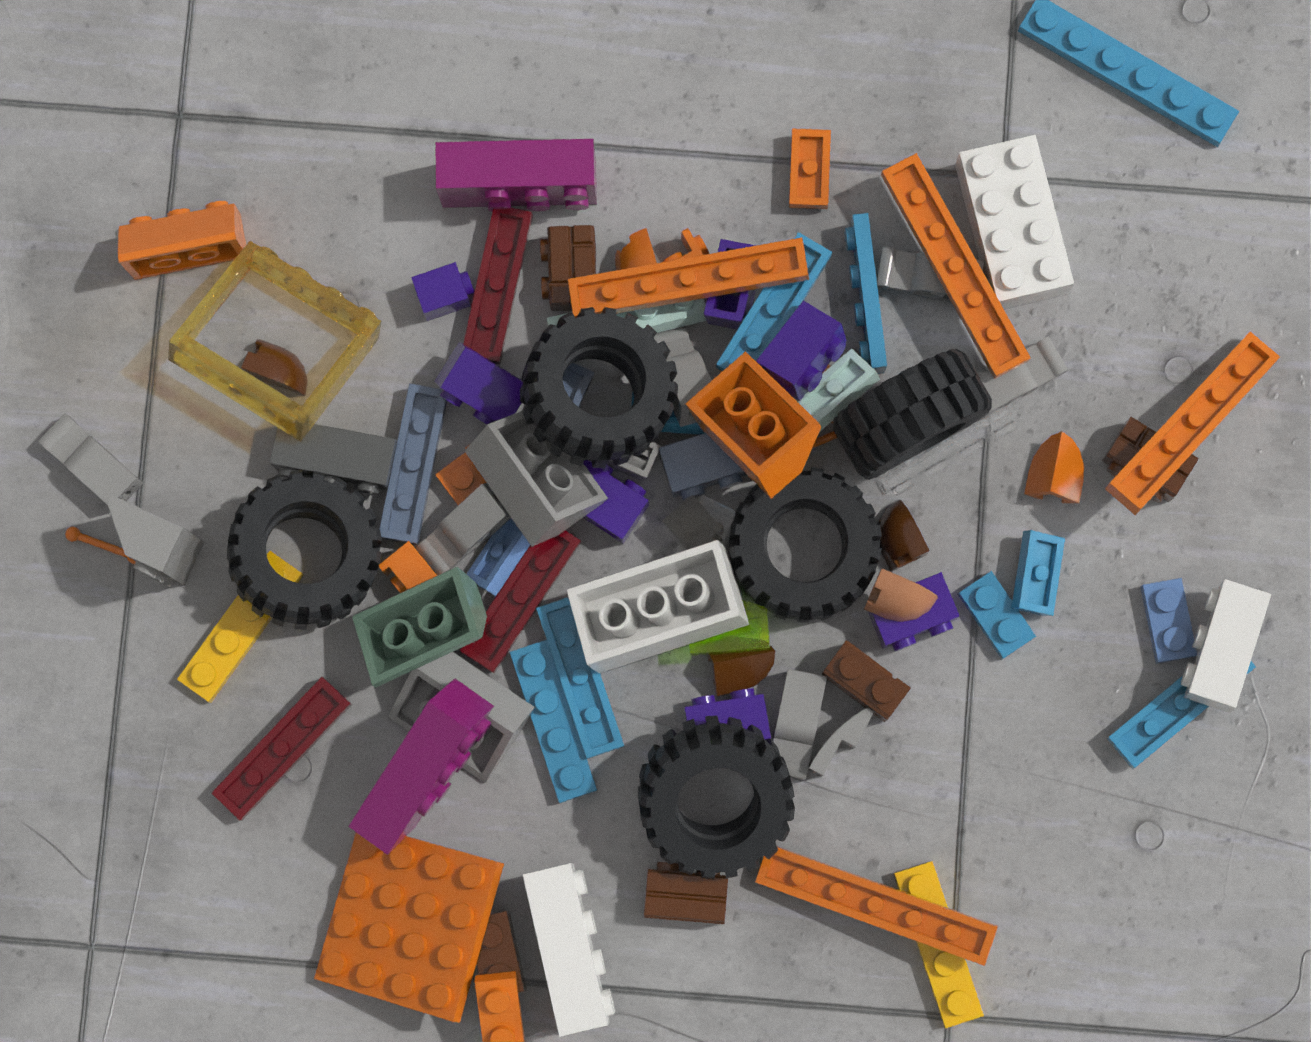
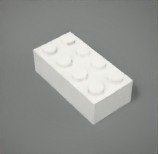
(1014, 221)
(657, 607)
(567, 949)

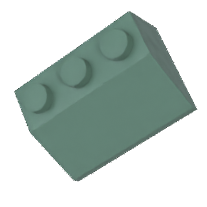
(420, 625)

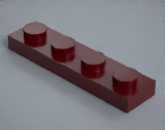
(498, 282)
(520, 598)
(281, 748)

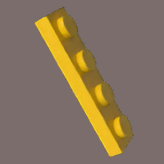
(230, 641)
(946, 972)

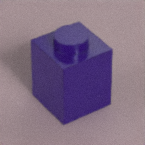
(443, 291)

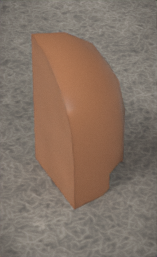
(899, 598)

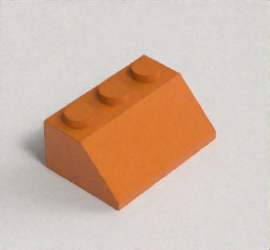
(181, 240)
(756, 423)

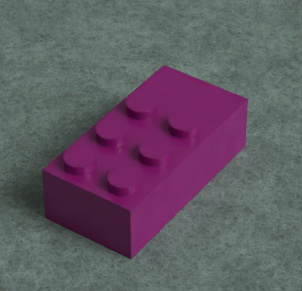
(517, 174)
(423, 765)

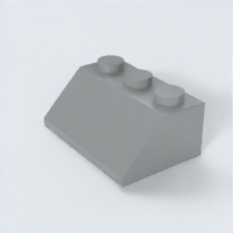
(533, 485)
(157, 545)
(507, 716)

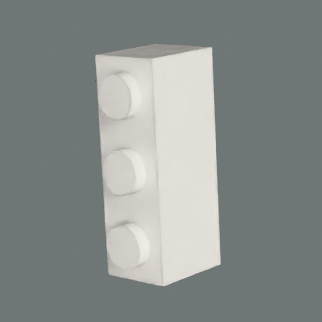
(1225, 645)

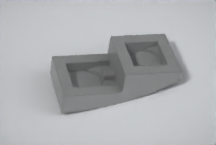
(847, 734)

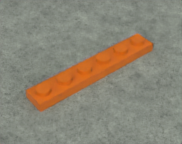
(955, 266)
(691, 278)
(1192, 423)
(878, 905)

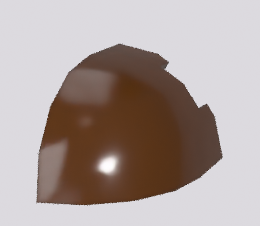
(276, 366)
(900, 537)
(740, 669)

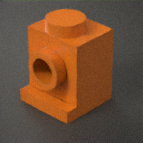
(408, 567)

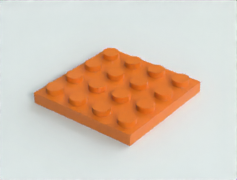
(410, 925)

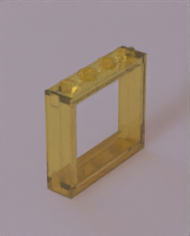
(244, 387)

